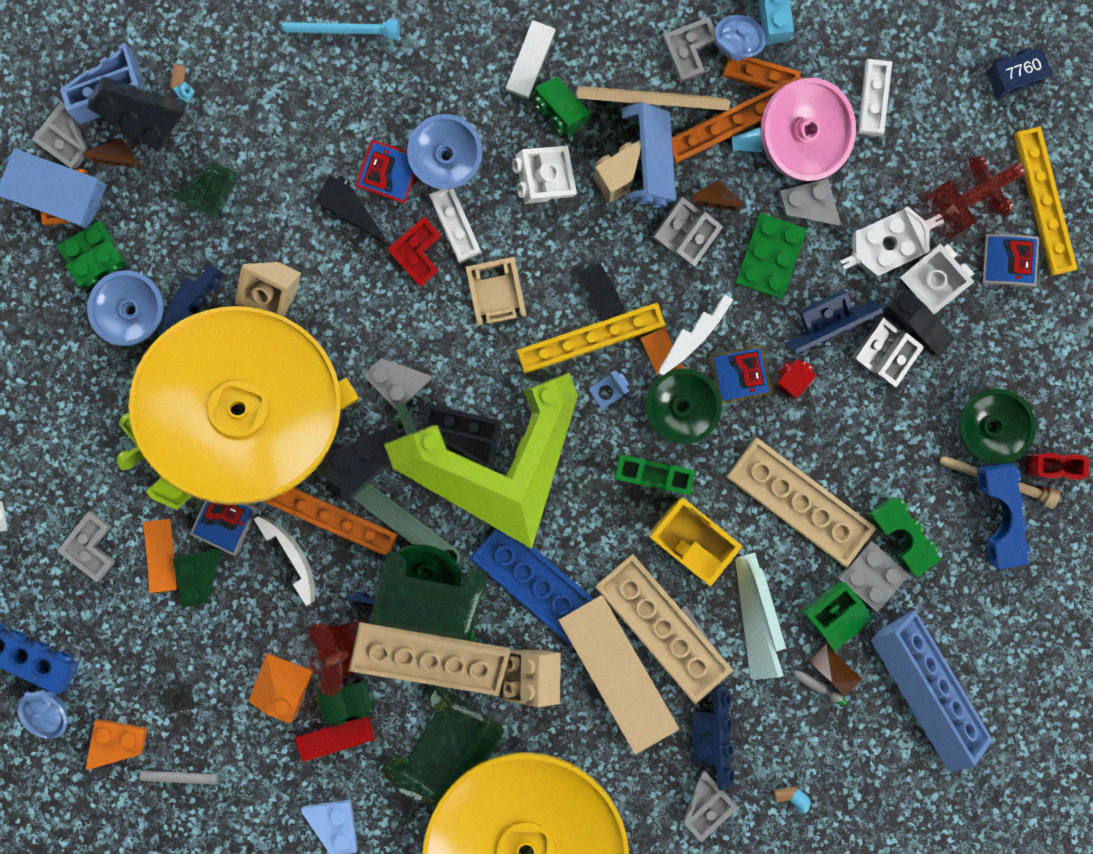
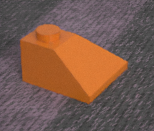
(280, 688)

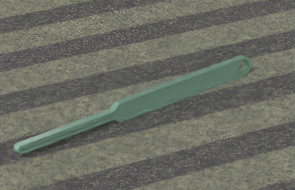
(393, 515)

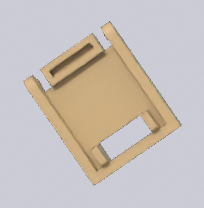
(497, 295)

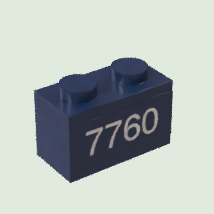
(1018, 72)

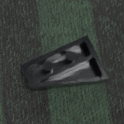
(136, 111)
(465, 432)
(360, 461)

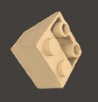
(616, 173)
(532, 678)

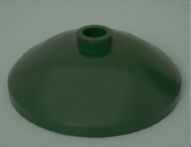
(701, 403)
(1012, 423)
(440, 565)

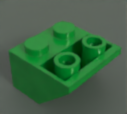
(561, 107)
(837, 615)

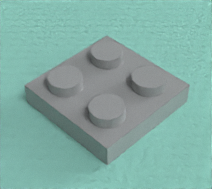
(873, 576)

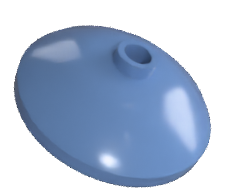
(444, 135)
(110, 305)

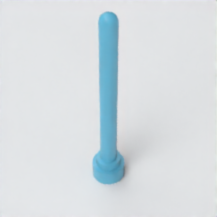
(388, 29)

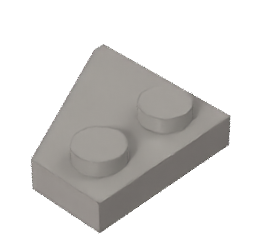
(62, 138)
(396, 381)

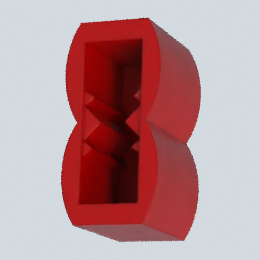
(1057, 466)

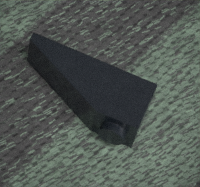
(343, 202)
(918, 321)

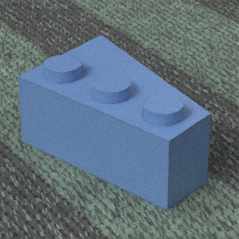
(120, 67)

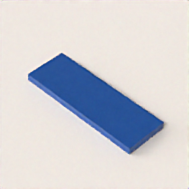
(530, 579)

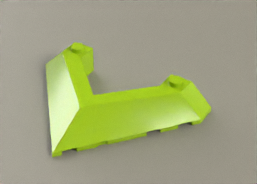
(505, 502)

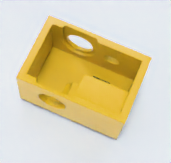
(695, 540)

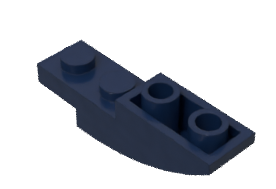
(191, 296)

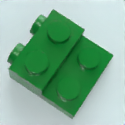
(92, 255)

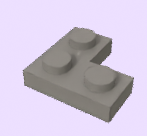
(683, 47)
(82, 550)

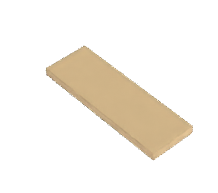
(655, 98)
(801, 502)
(664, 629)
(429, 659)
(618, 674)

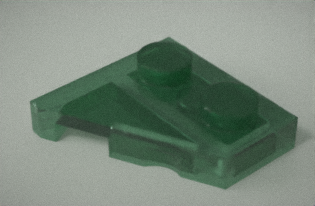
(210, 190)

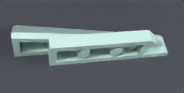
(759, 620)

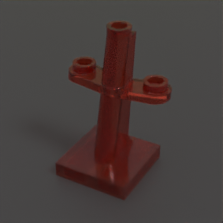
(956, 206)
(335, 651)

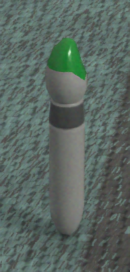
(817, 686)

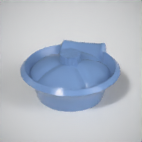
(739, 37)
(43, 714)

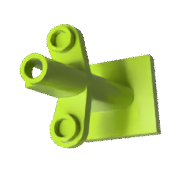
(161, 490)

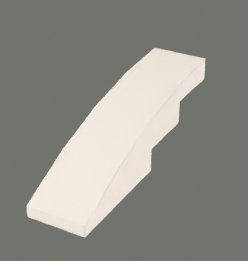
(688, 342)

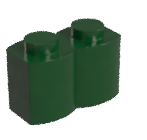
(351, 701)

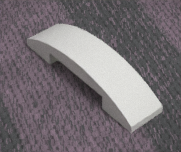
(271, 530)

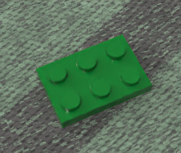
(770, 256)

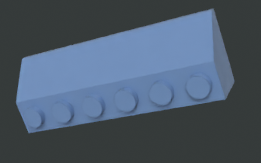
(932, 692)

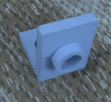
(616, 382)

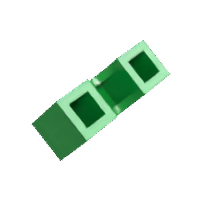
(654, 474)
(918, 552)

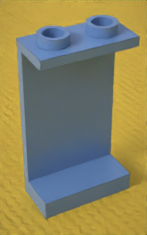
(656, 154)
(51, 188)

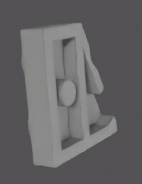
(811, 202)
(707, 807)

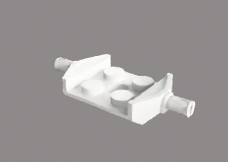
(904, 228)

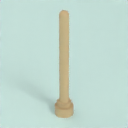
(1047, 496)

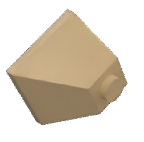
(267, 286)

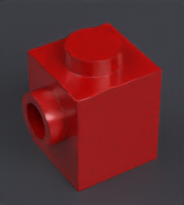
(795, 378)

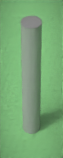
(178, 777)

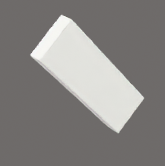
(530, 59)
(874, 97)
(455, 224)

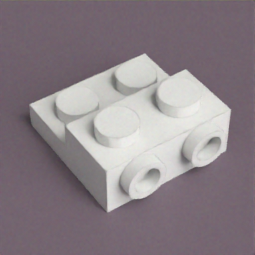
(544, 174)
(938, 277)

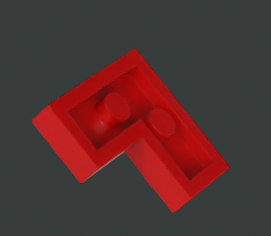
(410, 251)

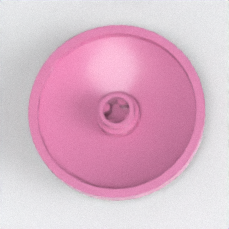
(808, 129)

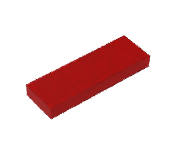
(334, 739)

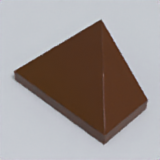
(113, 153)
(716, 197)
(834, 670)

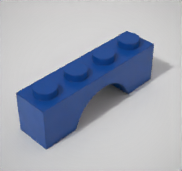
(1008, 545)

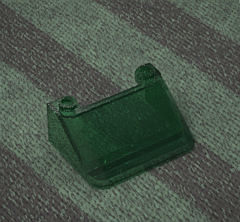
(425, 604)
(448, 748)

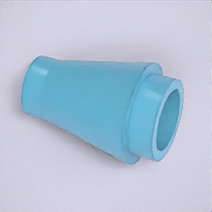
(748, 141)

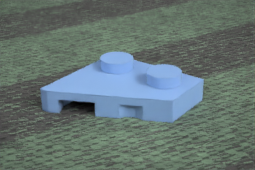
(333, 825)

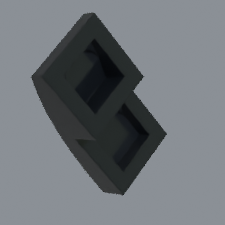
(601, 291)

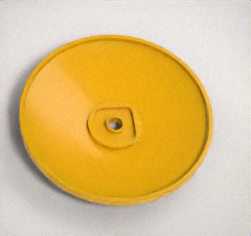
(226, 359)
(522, 803)

